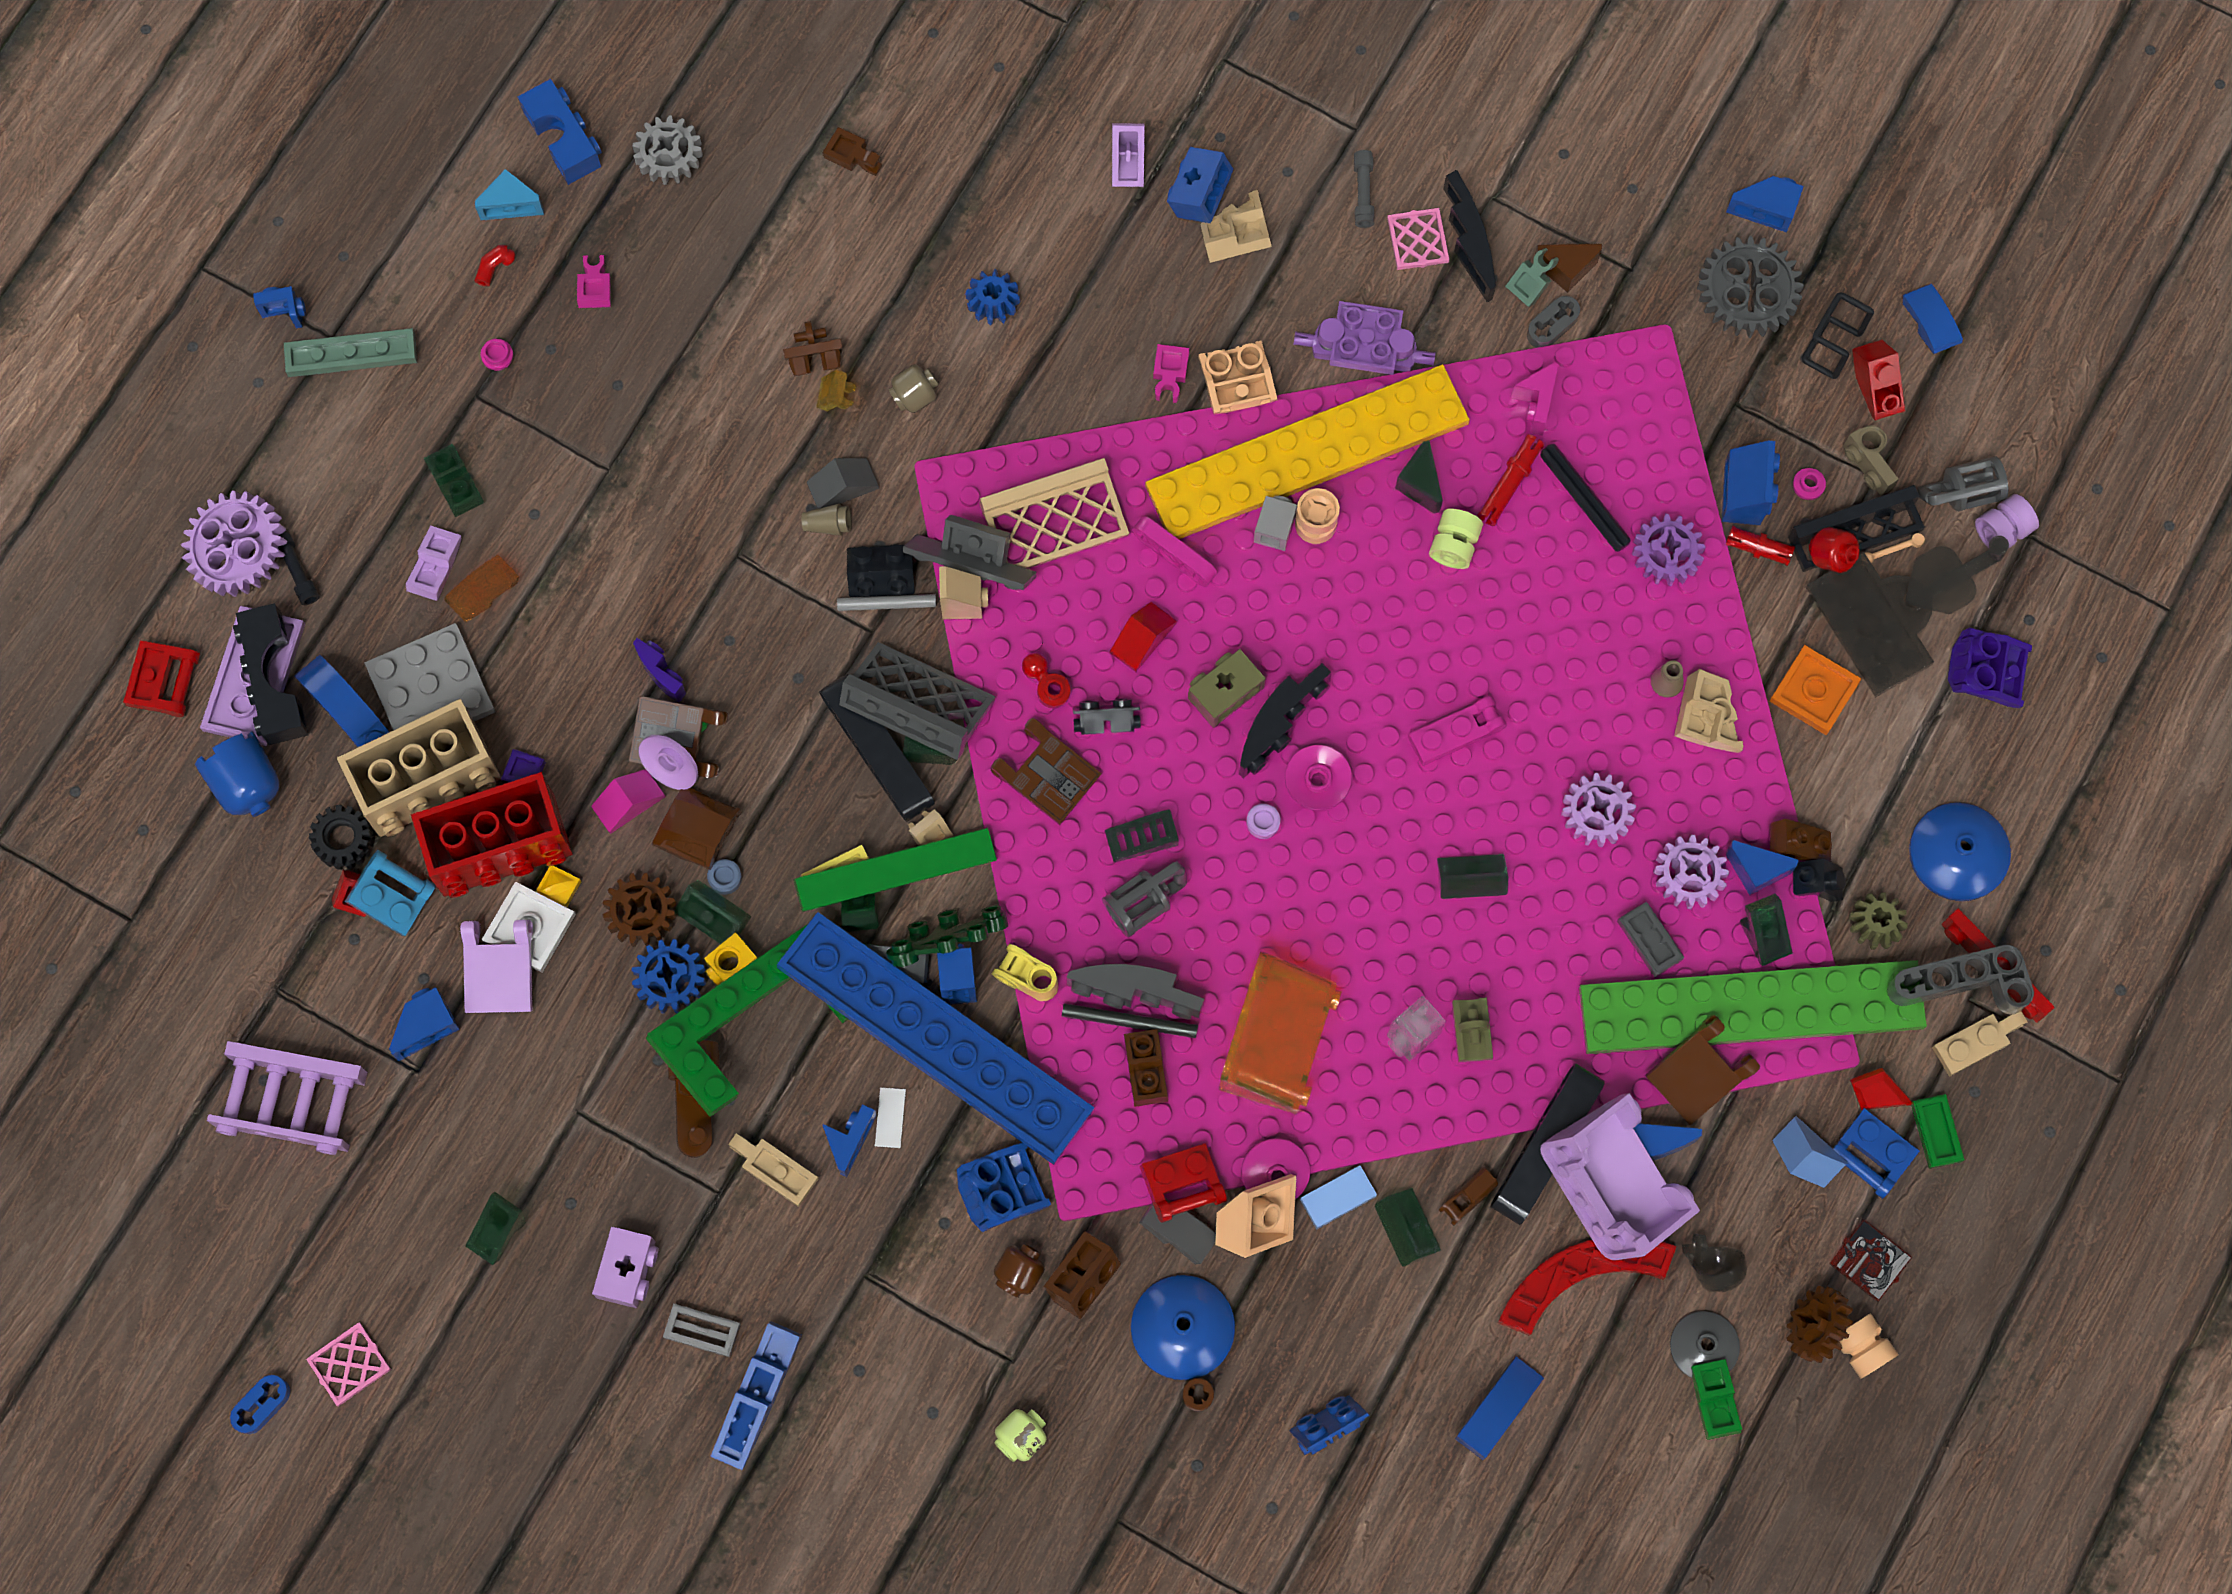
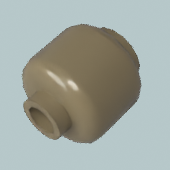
(914, 388)

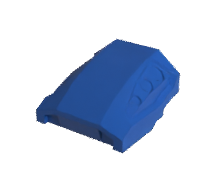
(1000, 1187)

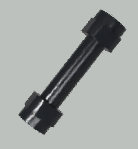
(304, 589)

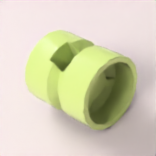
(1457, 534)

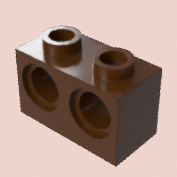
(1082, 1275)

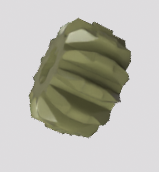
(1881, 910)

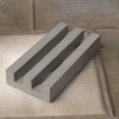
(728, 1338)

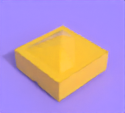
(558, 886)

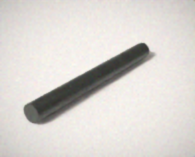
(1129, 1020)

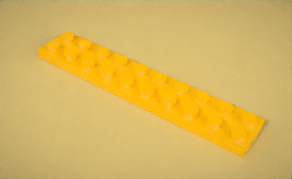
(1307, 452)

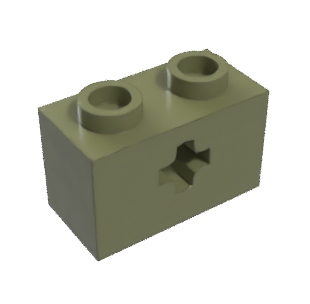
(1219, 704)

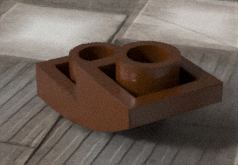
(1145, 1067)

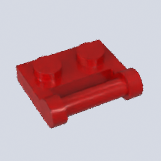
(151, 675)
(1178, 1172)

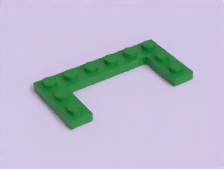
(679, 1036)

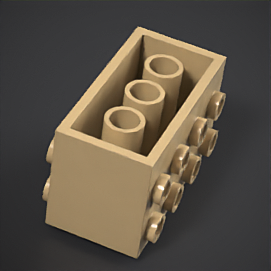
(419, 767)

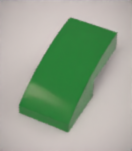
(1715, 1399)

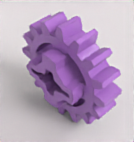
(1656, 557)

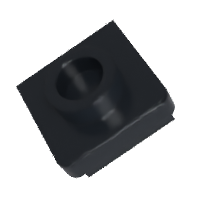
(1819, 878)

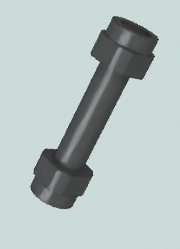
(1364, 211)

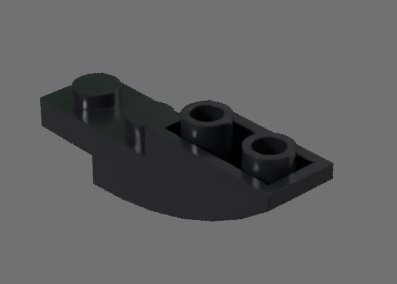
(1271, 726)

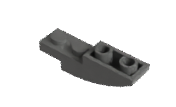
(1123, 982)

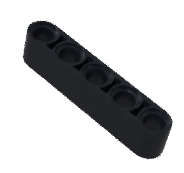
(880, 755)
(1530, 1170)

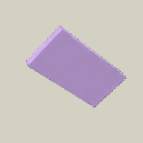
(228, 705)

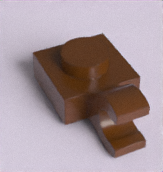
(849, 149)

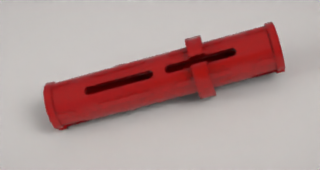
(1517, 469)

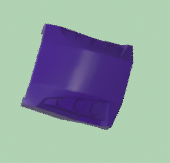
(1989, 666)

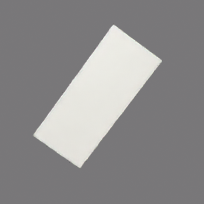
(890, 1117)

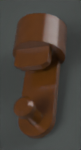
(692, 1122)

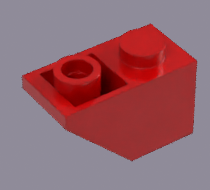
(1879, 378)

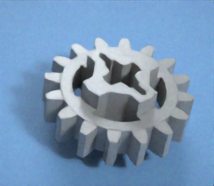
(669, 144)

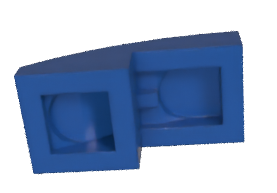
(1933, 317)

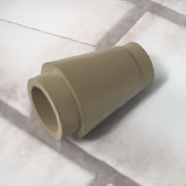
(827, 520)
(1668, 679)

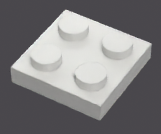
(548, 919)

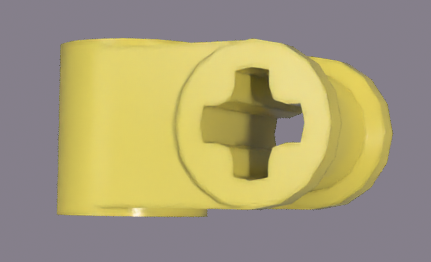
(1021, 970)

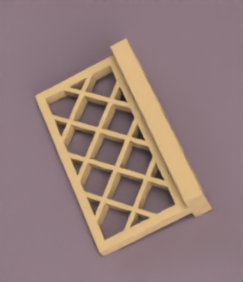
(1052, 488)

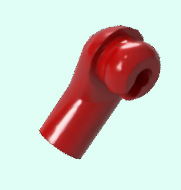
(492, 259)

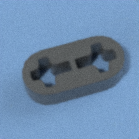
(1548, 317)

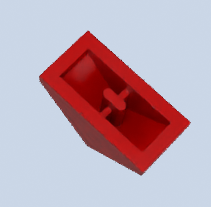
(1142, 635)

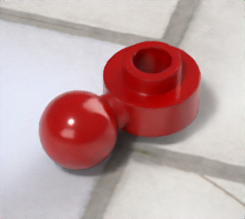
(1036, 667)

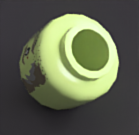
(1020, 1435)

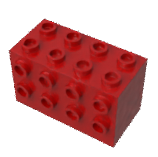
(492, 835)

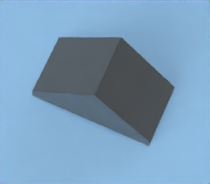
(842, 481)

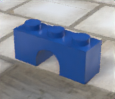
(548, 109)

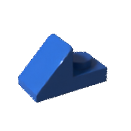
(847, 1147)

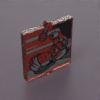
(1870, 1260)

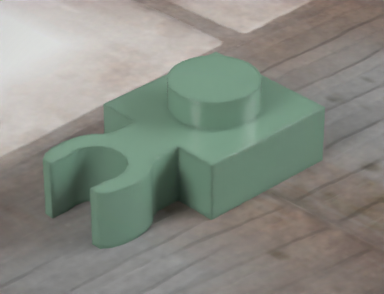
(1530, 278)

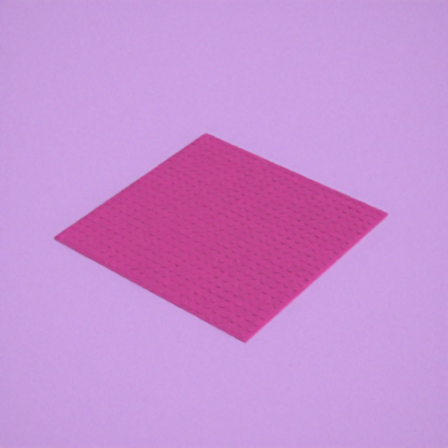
(1353, 891)

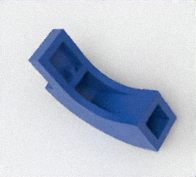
(340, 701)

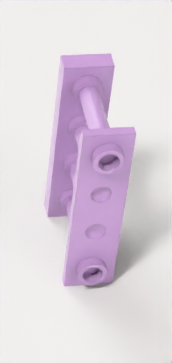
(278, 1064)

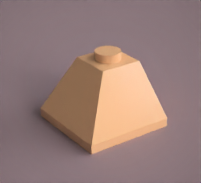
(1258, 1218)

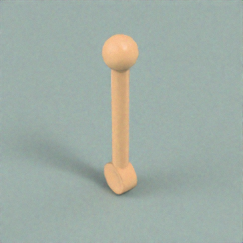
(1917, 541)

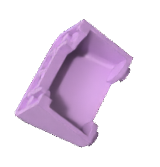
(1616, 1182)

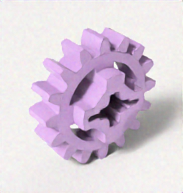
(1610, 803)
(1683, 861)

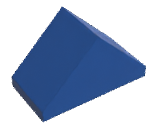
(1758, 866)

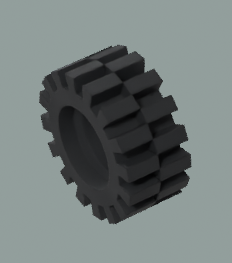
(355, 851)

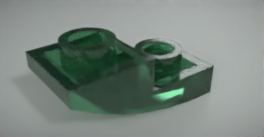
(454, 480)

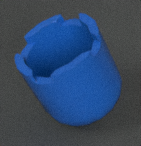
(240, 775)

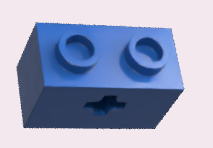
(1200, 184)
(957, 976)

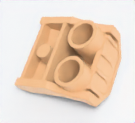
(1238, 378)

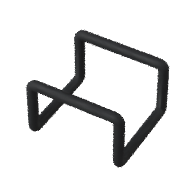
(1822, 326)

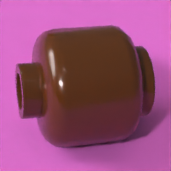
(1019, 1270)

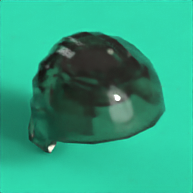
(1715, 1267)

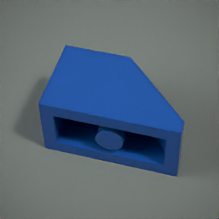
(1767, 202)
(422, 1023)

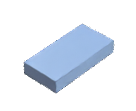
(1338, 1197)

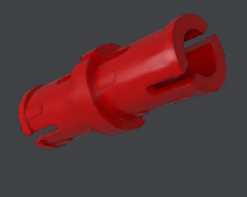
(1760, 545)

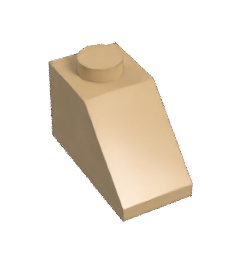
(961, 594)

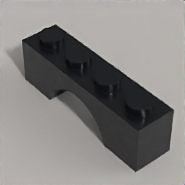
(262, 637)

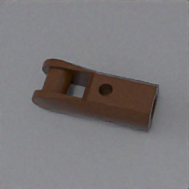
(1472, 1193)

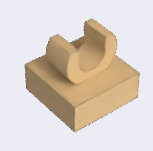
(930, 829)

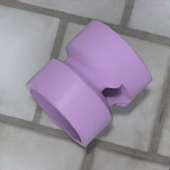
(2011, 519)

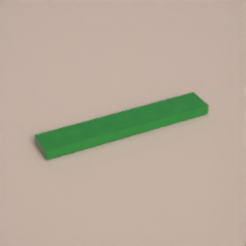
(894, 870)

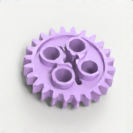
(234, 543)

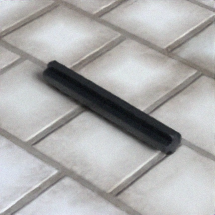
(1585, 497)

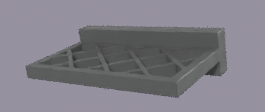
(906, 714)

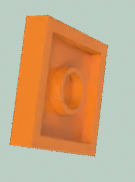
(1815, 690)

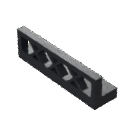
(1858, 516)

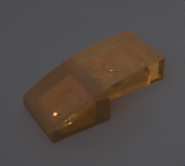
(480, 587)

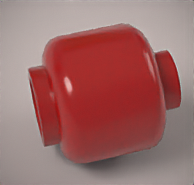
(1834, 550)

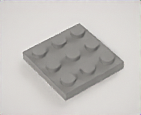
(428, 677)

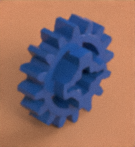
(655, 978)

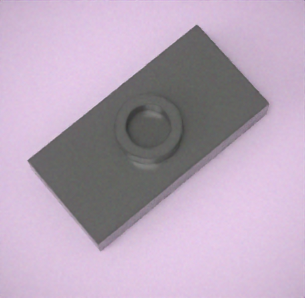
(1650, 939)

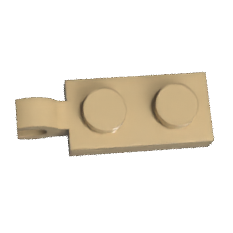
(1976, 1042)
(775, 1169)

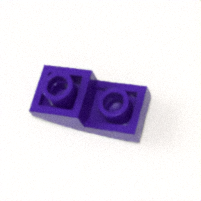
(654, 663)

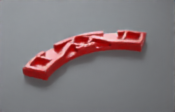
(1568, 1269)

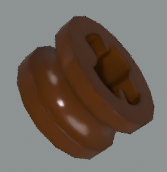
(1207, 1389)

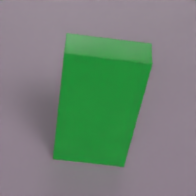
(1937, 1131)

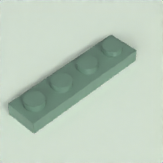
(350, 352)

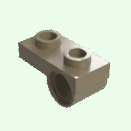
(1875, 469)

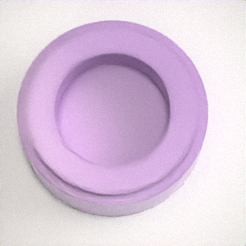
(1263, 821)

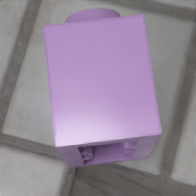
(620, 1248)

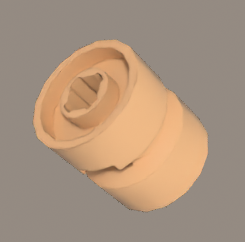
(1317, 516)
(1867, 1347)

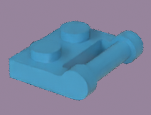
(385, 903)

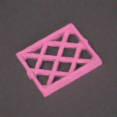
(1422, 261)
(371, 1348)

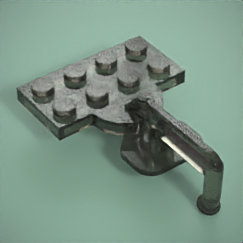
(1883, 627)

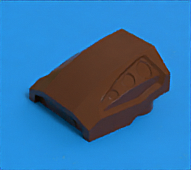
(695, 827)

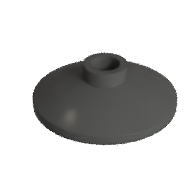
(1687, 1338)

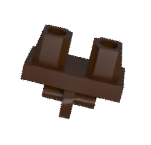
(799, 355)

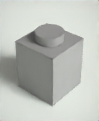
(1275, 522)

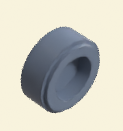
(724, 877)

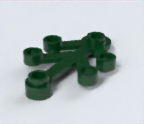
(945, 937)

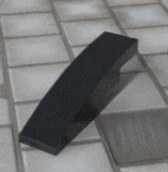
(1472, 244)

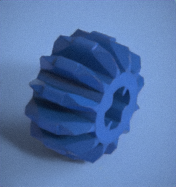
(985, 305)

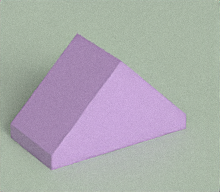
(1127, 155)

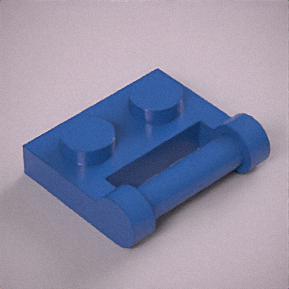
(1881, 1146)

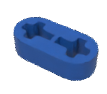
(254, 1398)

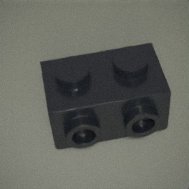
(879, 571)

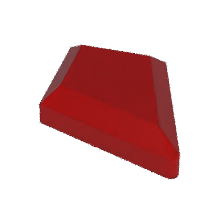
(1878, 1091)

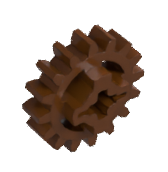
(628, 902)
(1819, 1324)

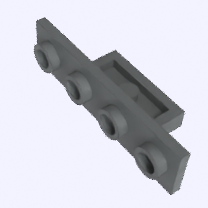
(974, 550)

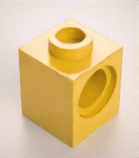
(732, 947)

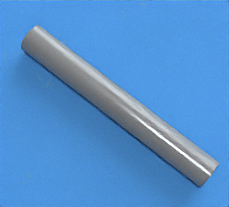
(886, 602)

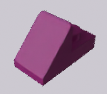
(1538, 391)

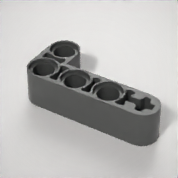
(1958, 981)

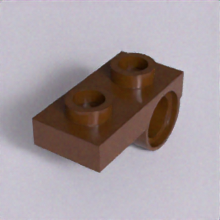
(1800, 840)

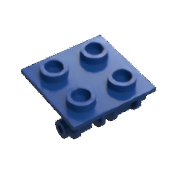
(1340, 1415)

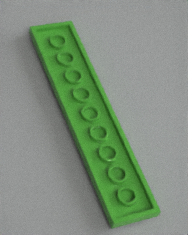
(1749, 1006)

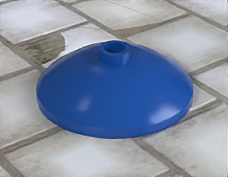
(1949, 868)
(1178, 1352)

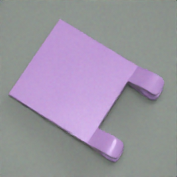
(497, 974)

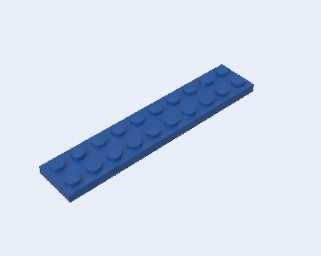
(935, 1038)

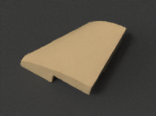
(1236, 230)
(1707, 713)

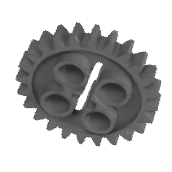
(1779, 288)

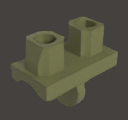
(1472, 1030)

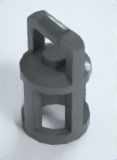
(1958, 488)
(1140, 886)

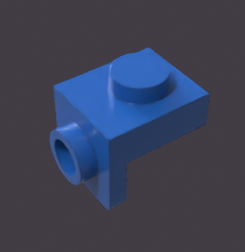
(280, 301)

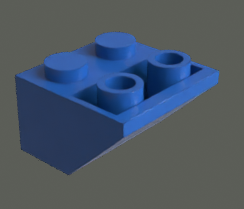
(1749, 483)

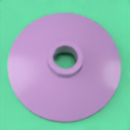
(668, 762)

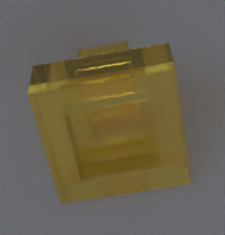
(832, 391)

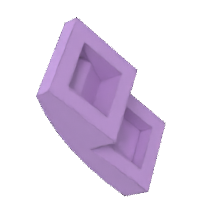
(434, 563)

